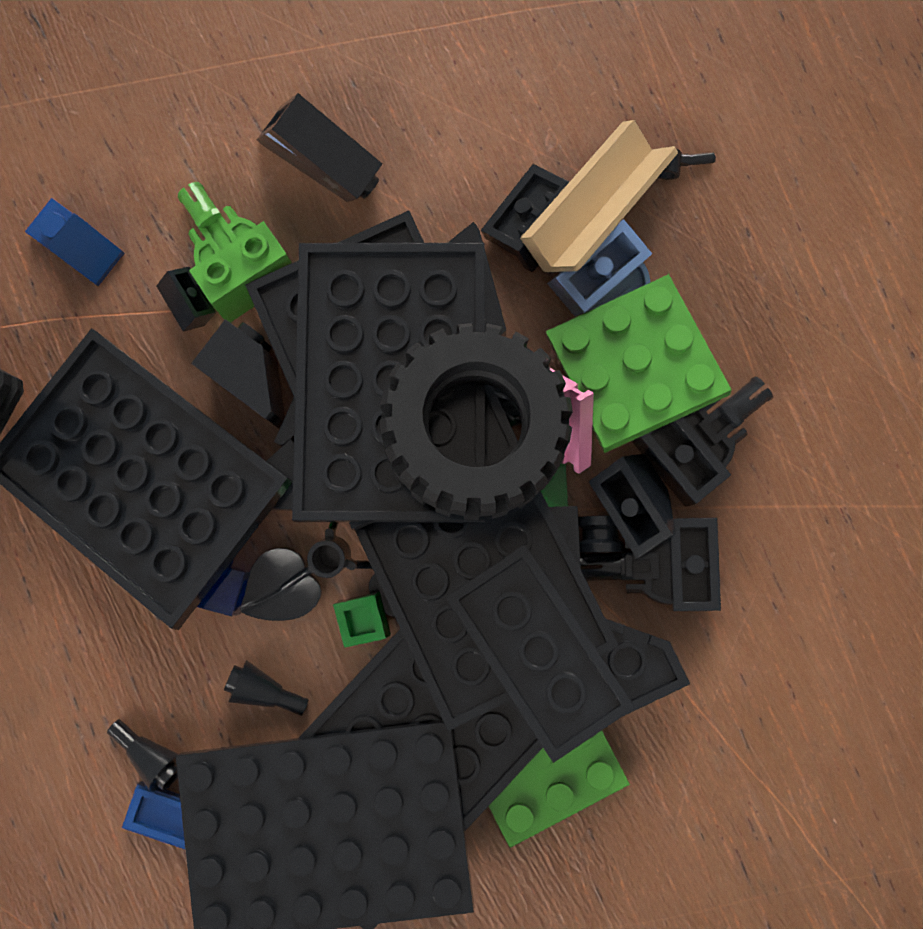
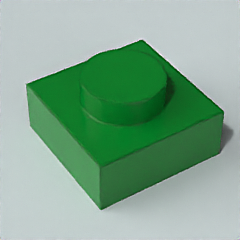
(362, 619)

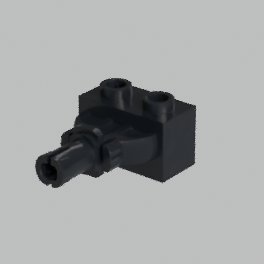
(695, 449)
(674, 573)

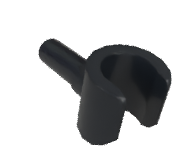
(672, 171)

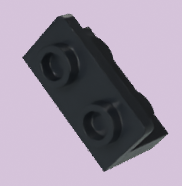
(521, 210)

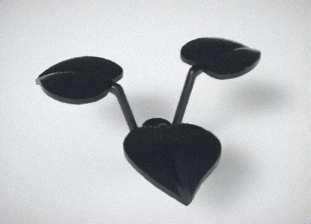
(282, 584)

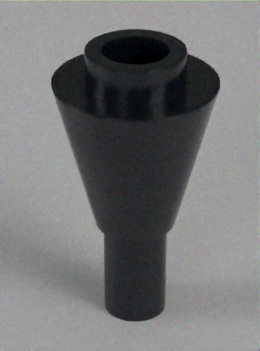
(254, 687)
(152, 761)

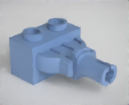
(607, 274)

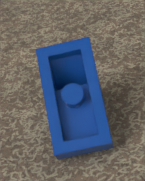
(75, 241)

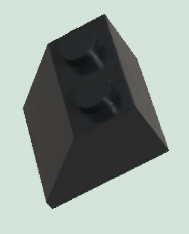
(243, 366)

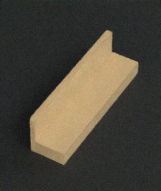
(596, 200)

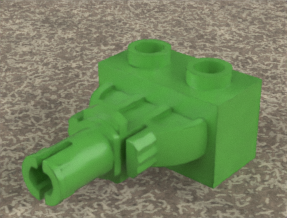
(229, 254)

